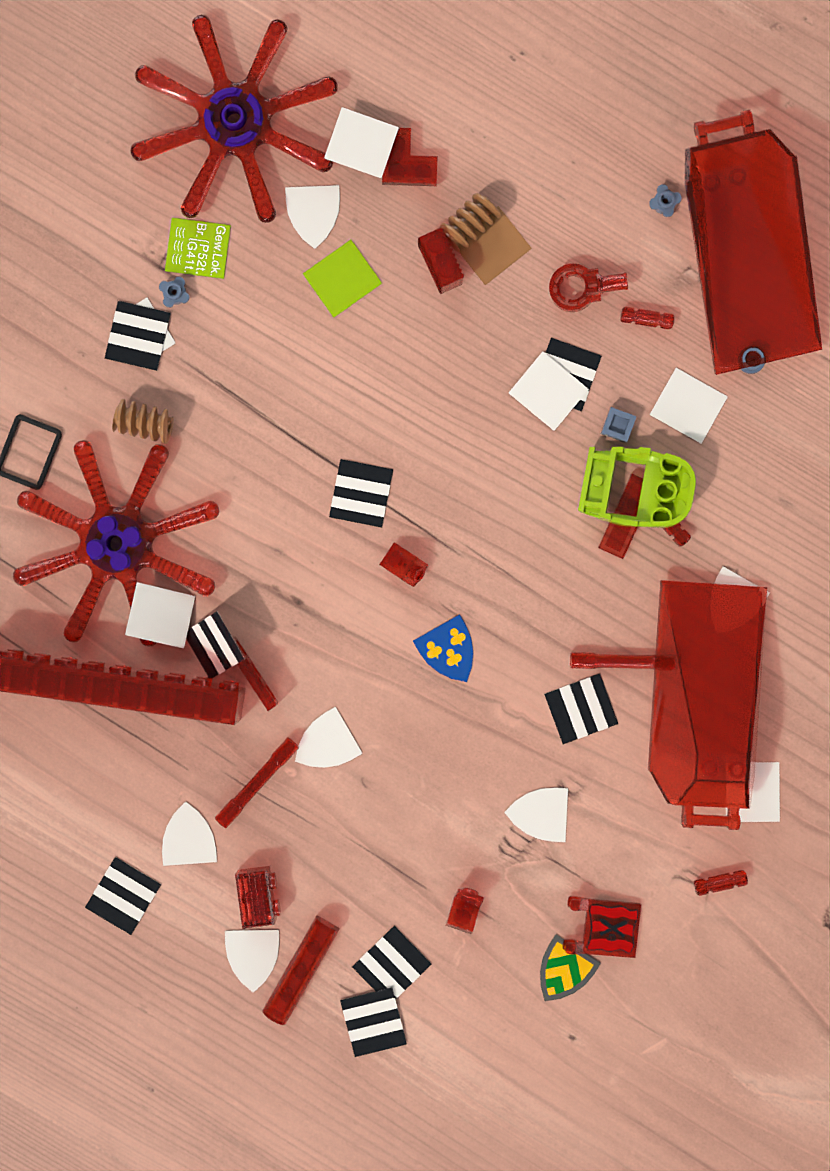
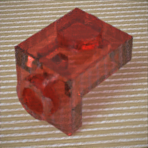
(404, 565)
(464, 910)

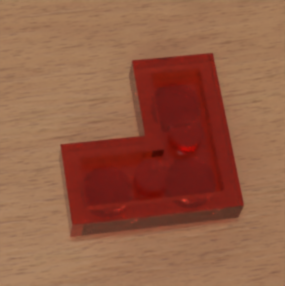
(406, 168)

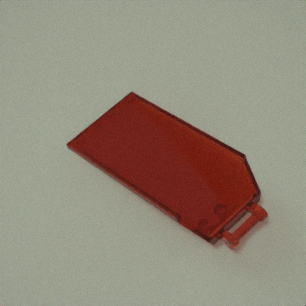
(750, 245)
(707, 697)

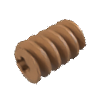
(469, 220)
(142, 422)

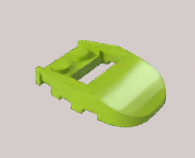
(665, 490)

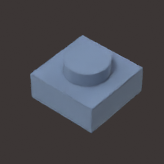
(618, 425)

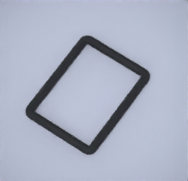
(49, 459)

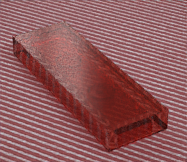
(616, 537)
(256, 680)

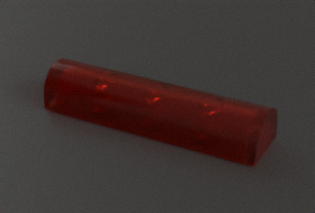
(300, 970)

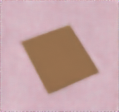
(494, 248)

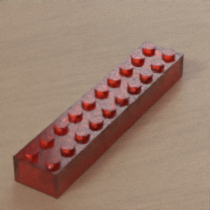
(121, 687)

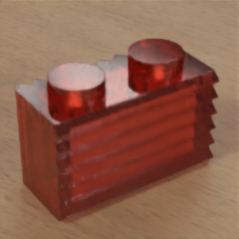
(440, 260)
(257, 897)

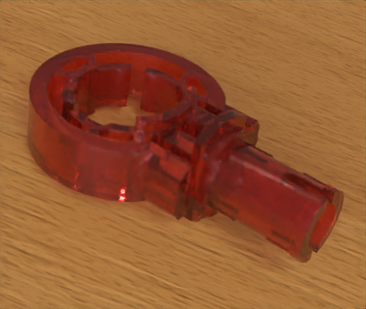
(590, 294)

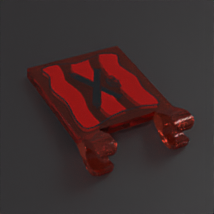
(608, 928)

